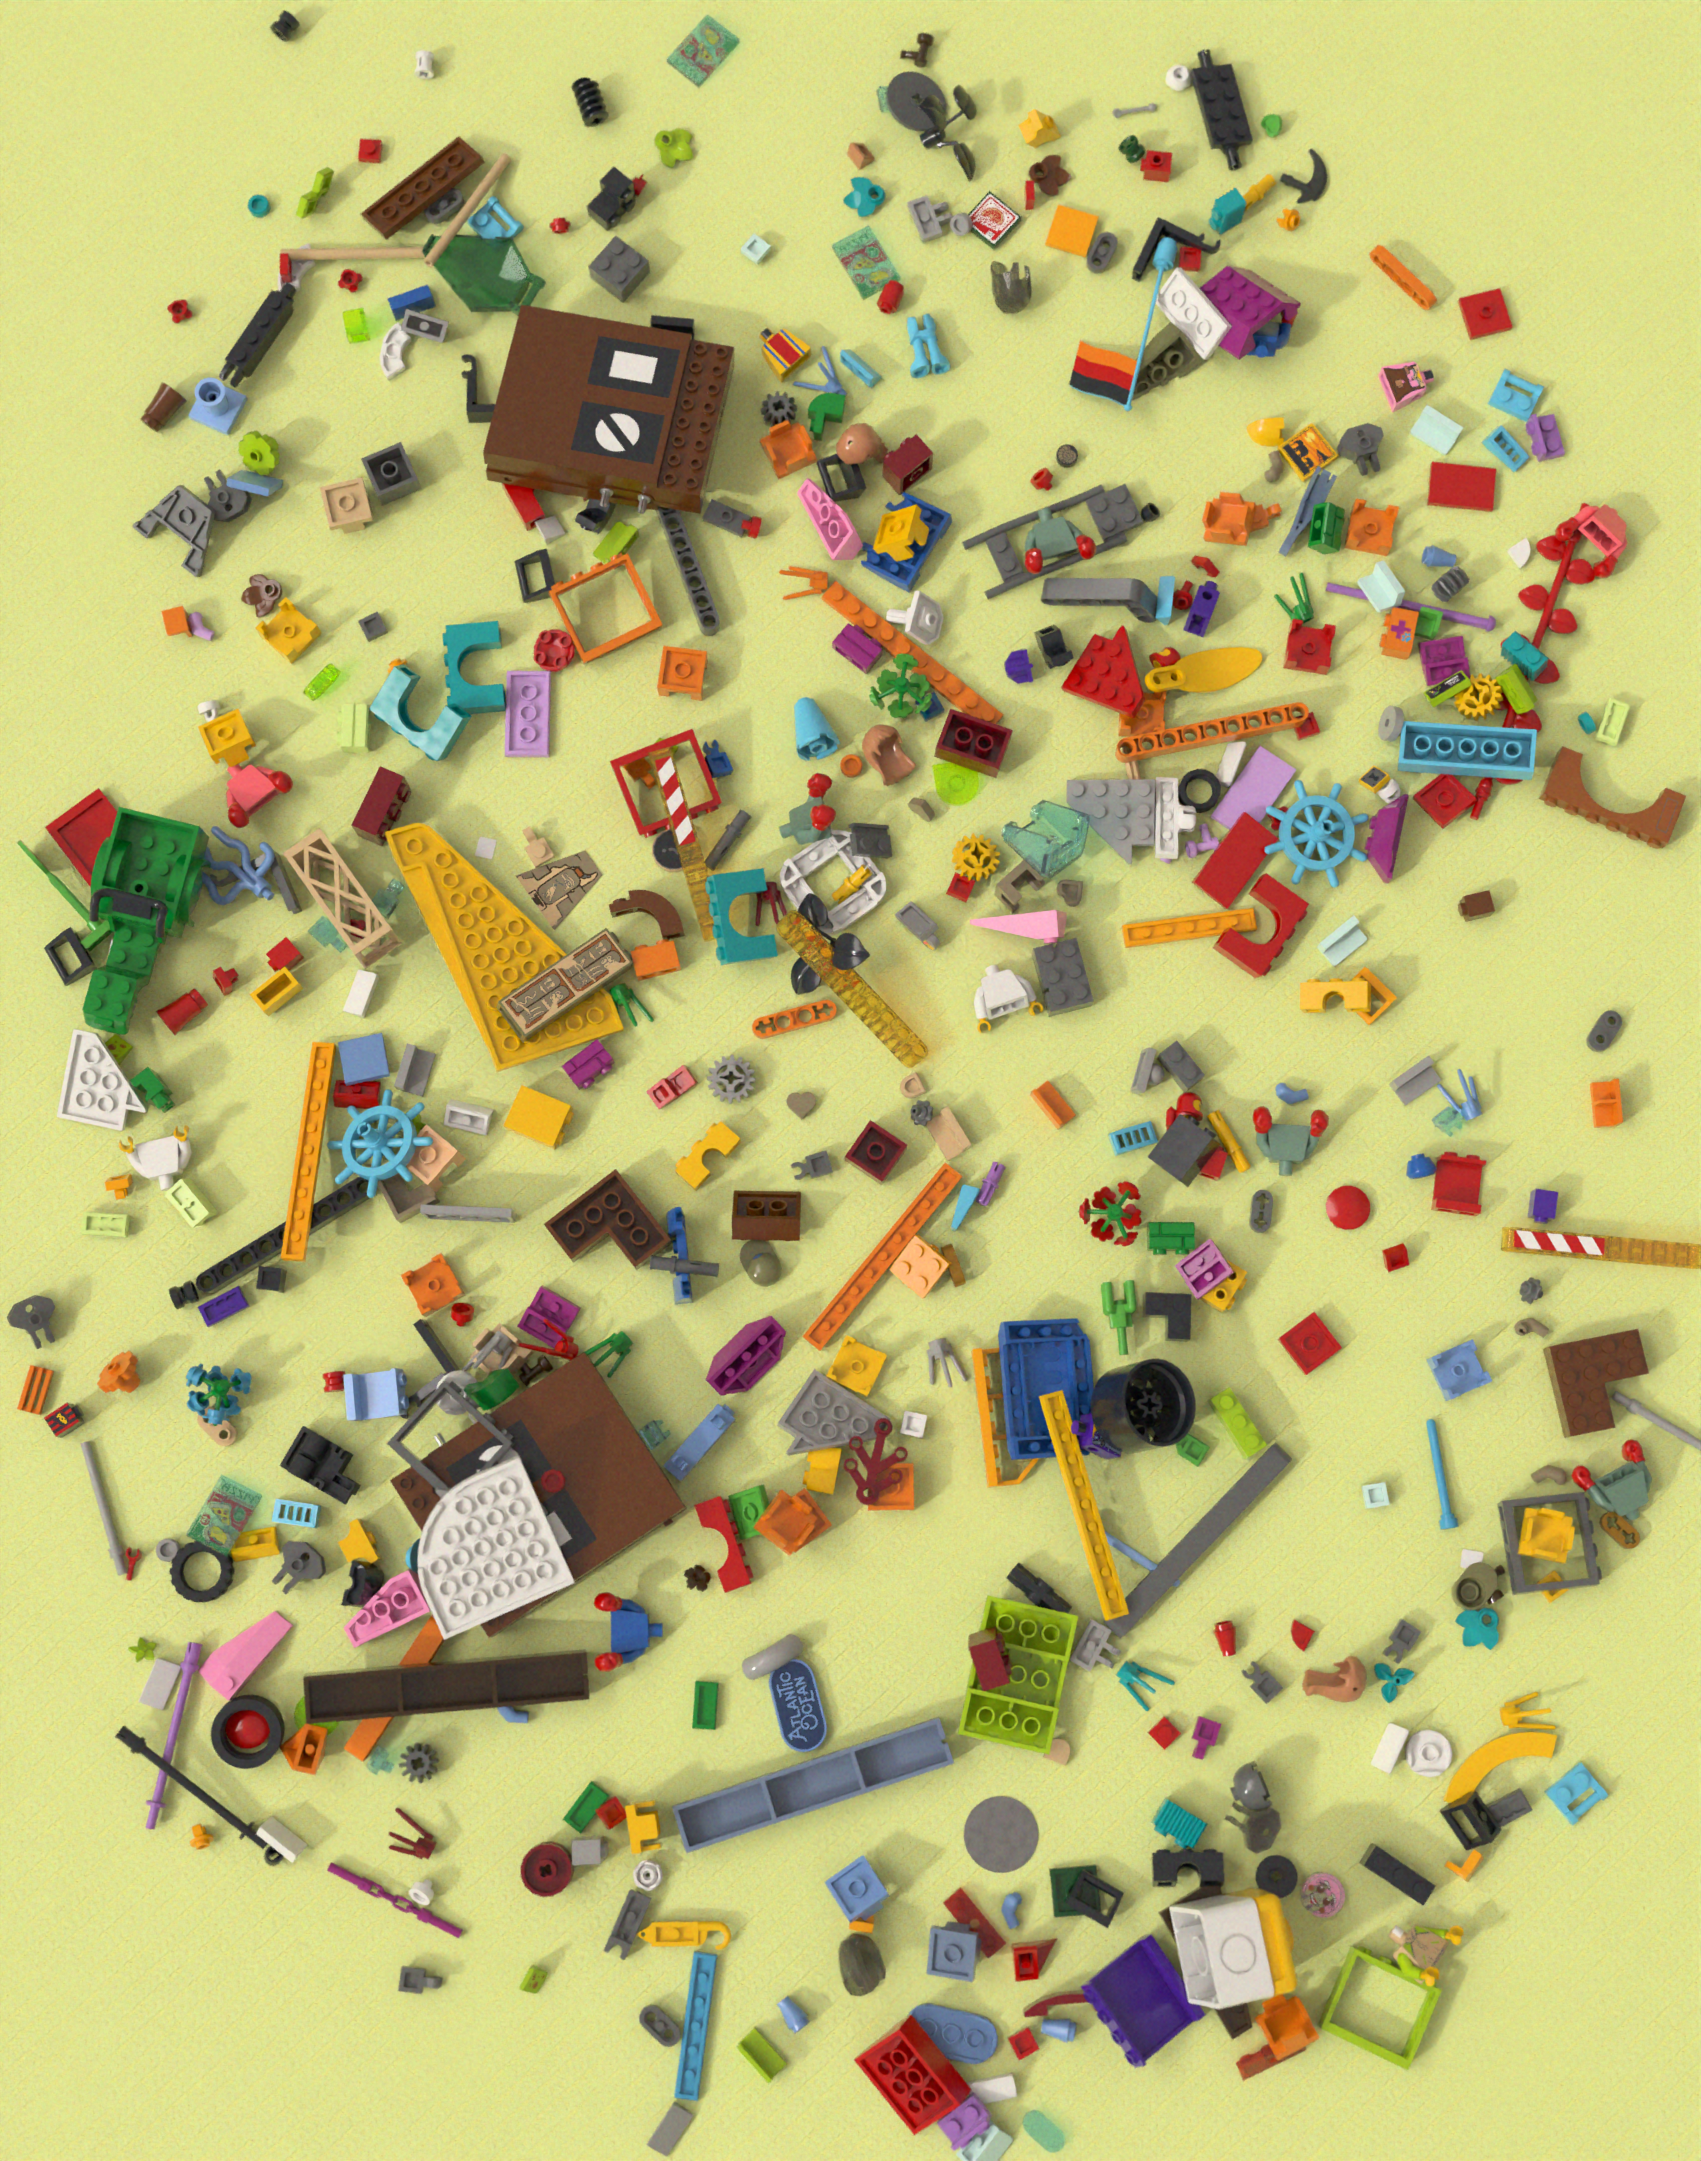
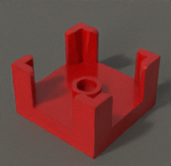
(1309, 648)

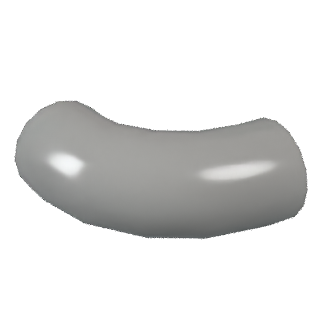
(772, 1657)

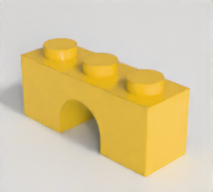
(1316, 994)
(719, 1139)

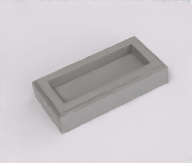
(916, 921)

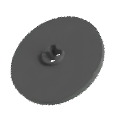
(901, 102)

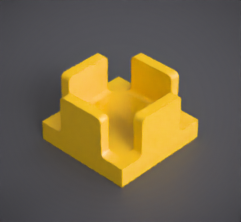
(899, 530)
(227, 738)
(1546, 1535)
(642, 1826)

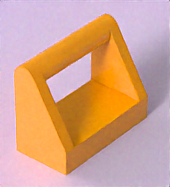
(1379, 990)

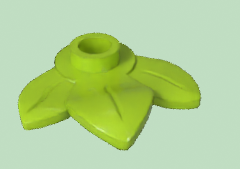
(676, 148)

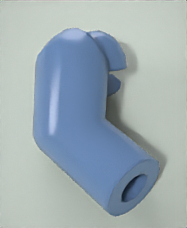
(1289, 1096)
(513, 1716)
(1009, 1907)

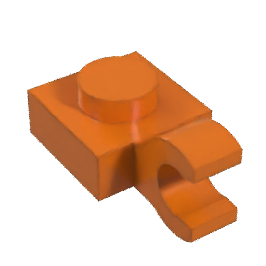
(1262, 516)
(640, 770)

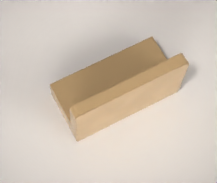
(948, 1134)

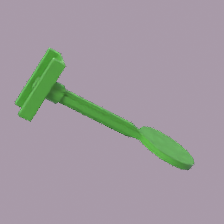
(99, 929)

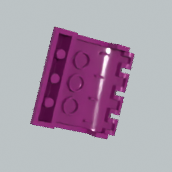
(1247, 305)

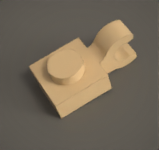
(538, 849)

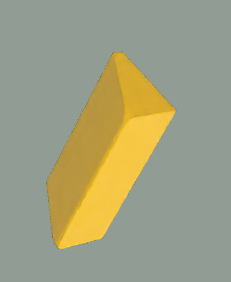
(256, 1544)

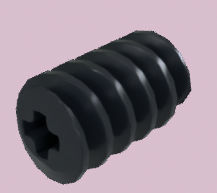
(589, 101)

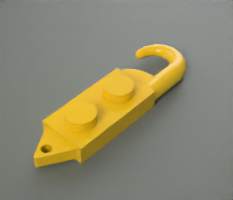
(683, 1933)

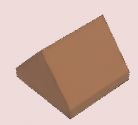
(860, 155)

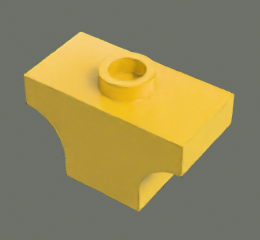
(1039, 129)
(359, 1543)

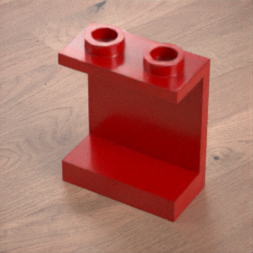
(1457, 1184)

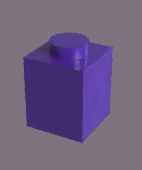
(1542, 1205)

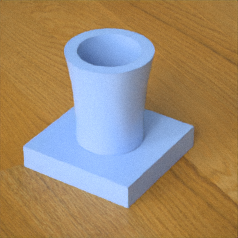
(216, 405)

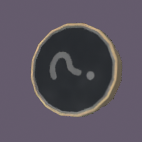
(665, 852)

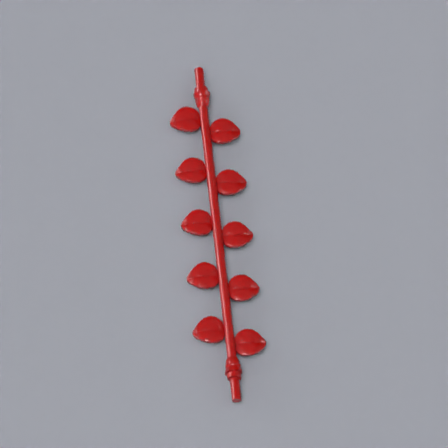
(1558, 621)

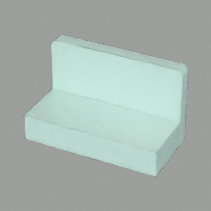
(1436, 430)
(1382, 588)
(1342, 941)
(986, 2146)

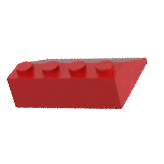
(913, 2075)

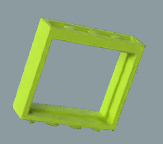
(1420, 2024)

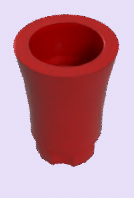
(182, 1010)

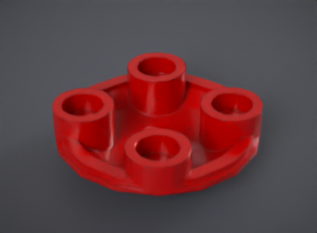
(553, 650)
(1348, 1207)
(247, 1729)

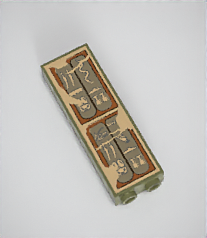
(565, 984)

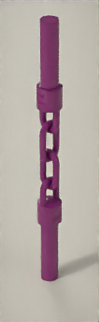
(366, 1885)

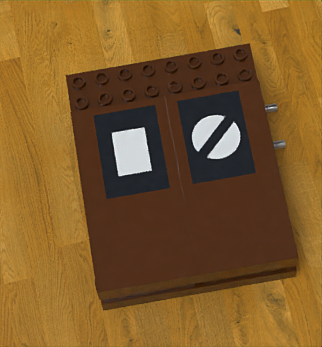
(608, 411)
(576, 1427)

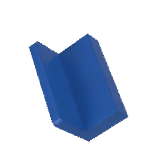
(415, 300)

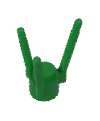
(1303, 610)
(621, 996)
(618, 1344)

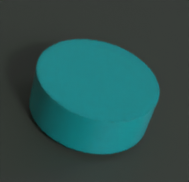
(258, 206)
(1586, 723)

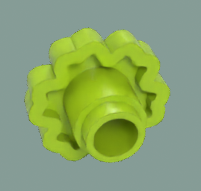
(259, 452)

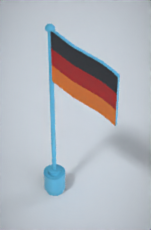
(1109, 372)

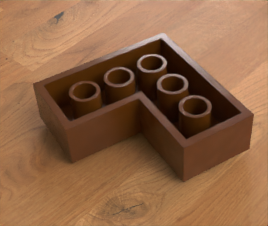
(604, 1211)
(1580, 1374)

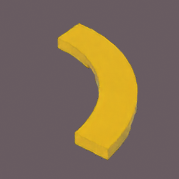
(1495, 1753)

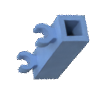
(700, 1441)

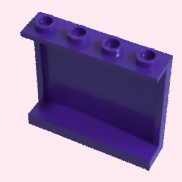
(1141, 2000)

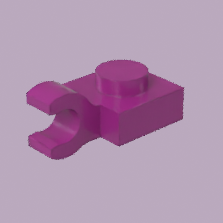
(1205, 1734)

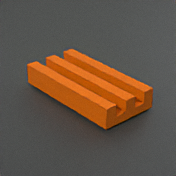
(27, 1386)

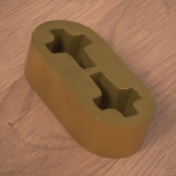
(954, 1270)
(1616, 1534)

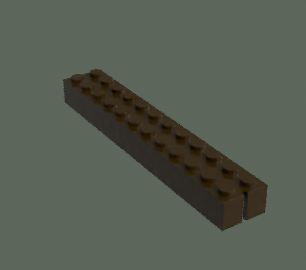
(445, 1686)

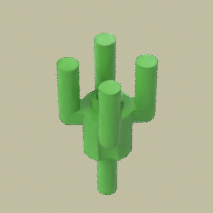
(1119, 1311)

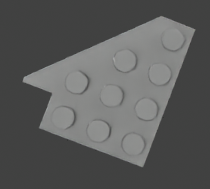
(1119, 811)
(827, 1417)

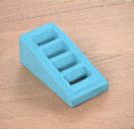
(1500, 453)
(1113, 1137)
(966, 1198)
(314, 1516)

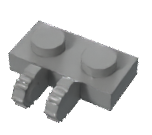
(925, 219)
(1090, 1646)

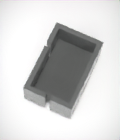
(1064, 976)

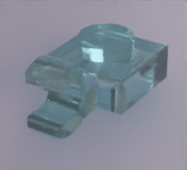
(385, 900)
(326, 933)

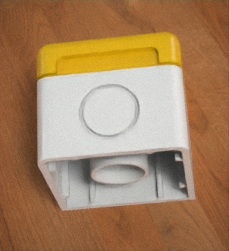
(1234, 1948)

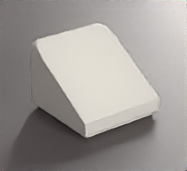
(549, 529)

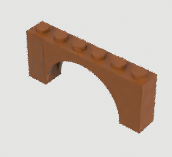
(1566, 790)

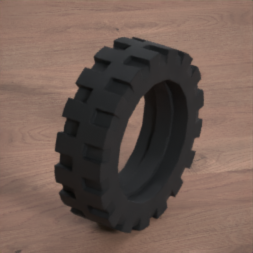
(188, 1592)

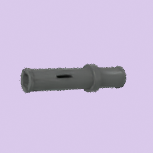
(727, 839)
(684, 1266)

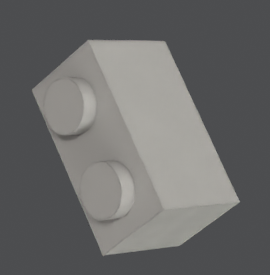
(424, 325)
(589, 1850)

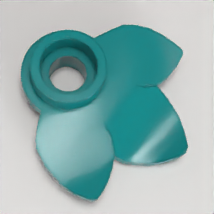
(861, 196)
(1476, 1630)

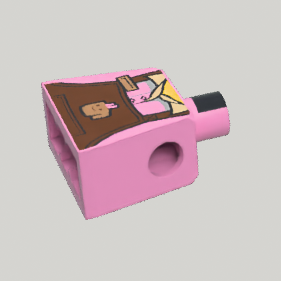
(1404, 383)

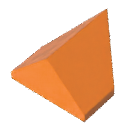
(306, 1749)

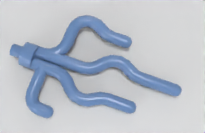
(249, 879)

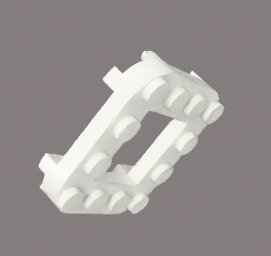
(816, 855)

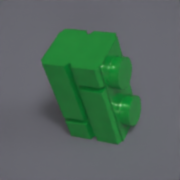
(1326, 528)
(1170, 1237)

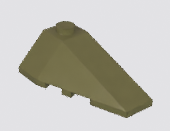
(1164, 359)

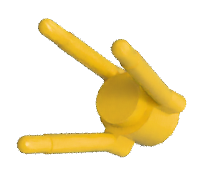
(1511, 1715)

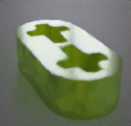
(322, 682)

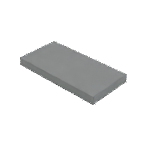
(466, 1213)

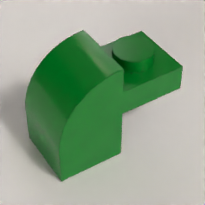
(825, 408)
(493, 1389)

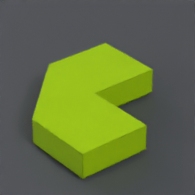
(321, 186)

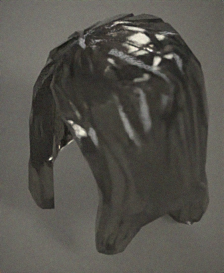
(1010, 291)
(860, 1964)

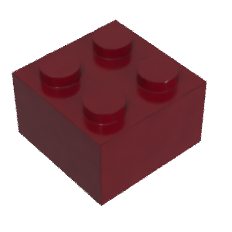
(907, 464)
(875, 1152)
(990, 1659)

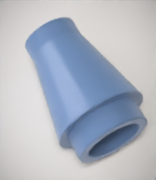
(1437, 557)
(793, 2014)
(1060, 2029)

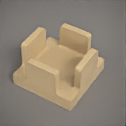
(347, 505)
(515, 1359)

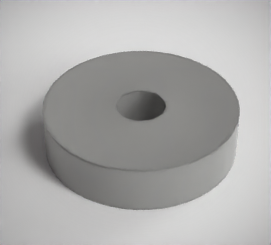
(1390, 723)

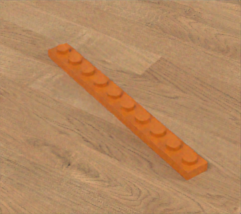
(896, 643)
(882, 1256)

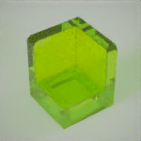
(356, 325)

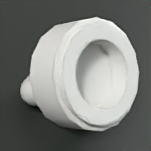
(208, 707)
(1388, 789)

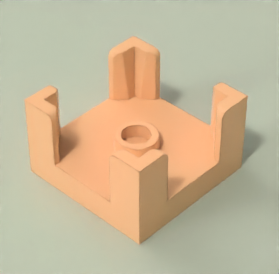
(433, 1160)

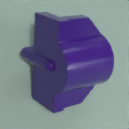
(1018, 666)

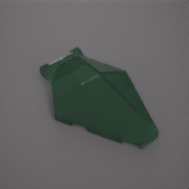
(486, 273)

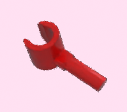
(132, 1561)

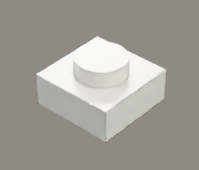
(913, 1424)

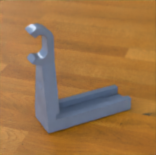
(1316, 493)

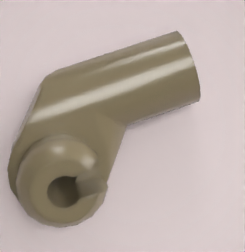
(1277, 467)
(1530, 1325)
(1551, 1472)

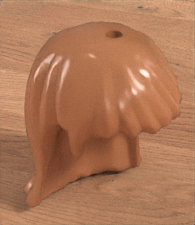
(864, 446)
(885, 754)
(1340, 1686)

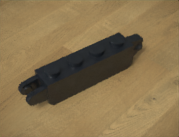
(259, 335)

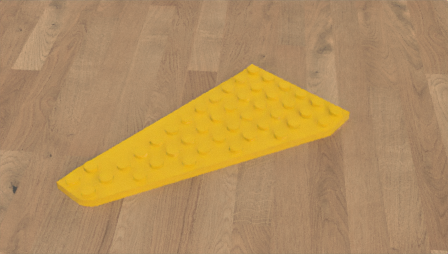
(490, 948)

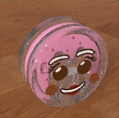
(1322, 1894)

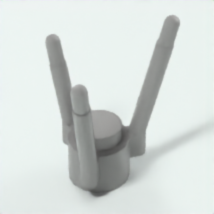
(498, 1343)
(940, 1350)

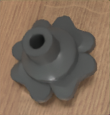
(921, 1112)
(1531, 1290)

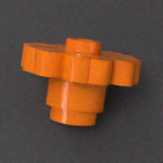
(120, 1374)

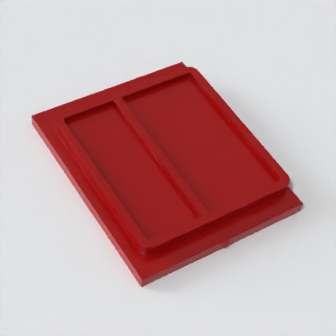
(83, 830)

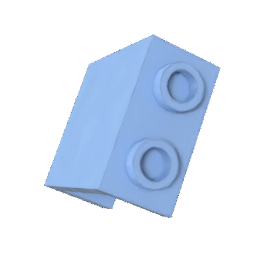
(375, 1395)

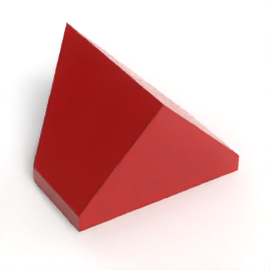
(1030, 1958)

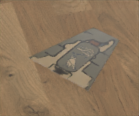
(560, 885)

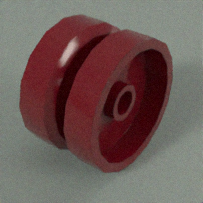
(537, 1879)

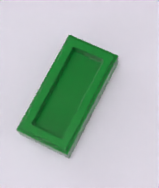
(705, 1705)
(585, 1806)

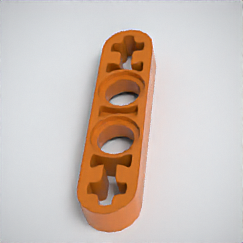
(1403, 277)
(795, 1022)

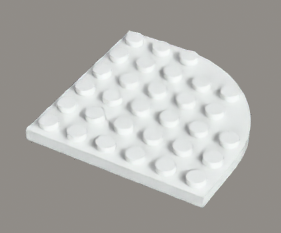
(488, 1550)

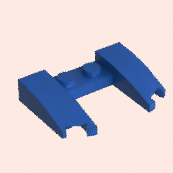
(906, 572)
(677, 1229)

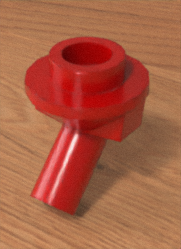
(1182, 598)

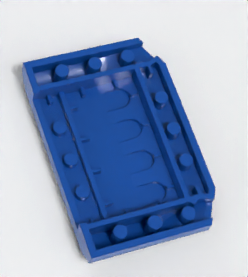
(1037, 1361)

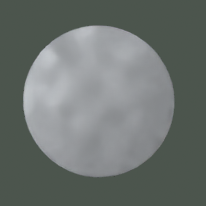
(1000, 1834)

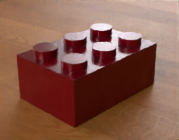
(973, 743)
(381, 806)

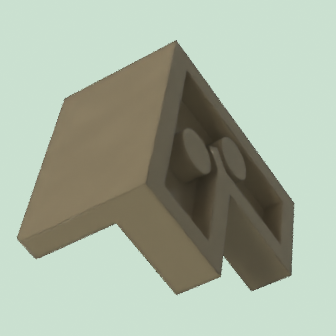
(405, 1203)

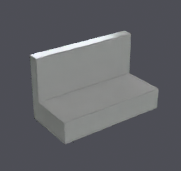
(414, 1070)
(1415, 1081)

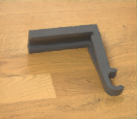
(280, 876)

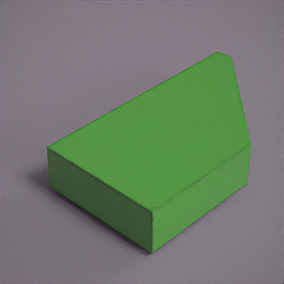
(1192, 1449)

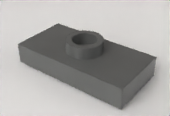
(725, 518)
(1509, 1807)

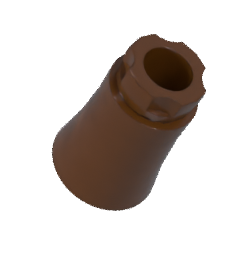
(162, 407)

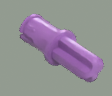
(990, 1184)

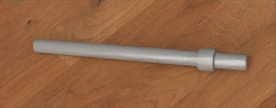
(1635, 1407)
(116, 1552)

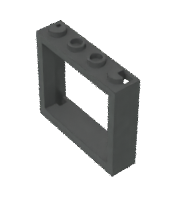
(471, 1406)
(1511, 1544)

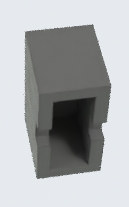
(1180, 1066)

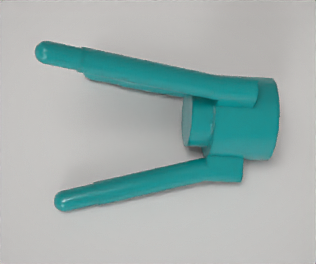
(1129, 1674)

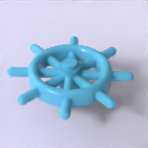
(1316, 833)
(379, 1143)

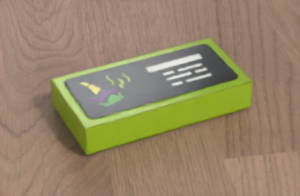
(1447, 688)

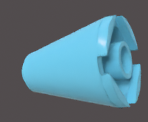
(813, 731)

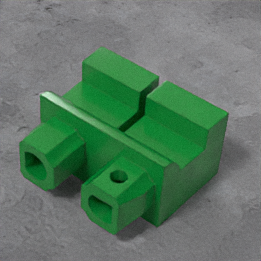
(157, 1090)

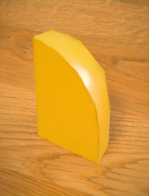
(1267, 431)

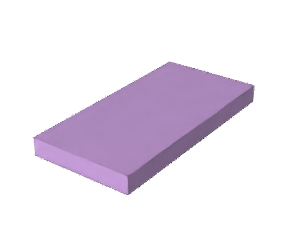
(528, 714)
(1254, 788)

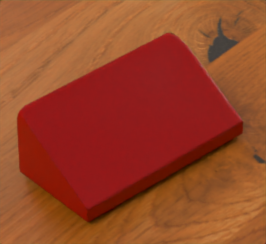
(361, 1095)

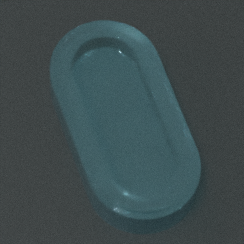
(1043, 2131)

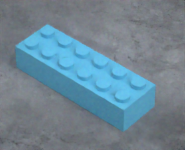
(1467, 750)

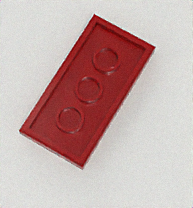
(1234, 860)

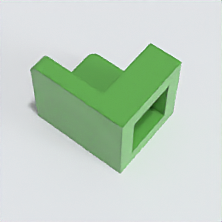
(1428, 623)

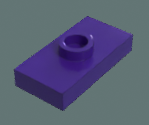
(223, 1306)

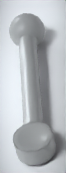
(1117, 112)

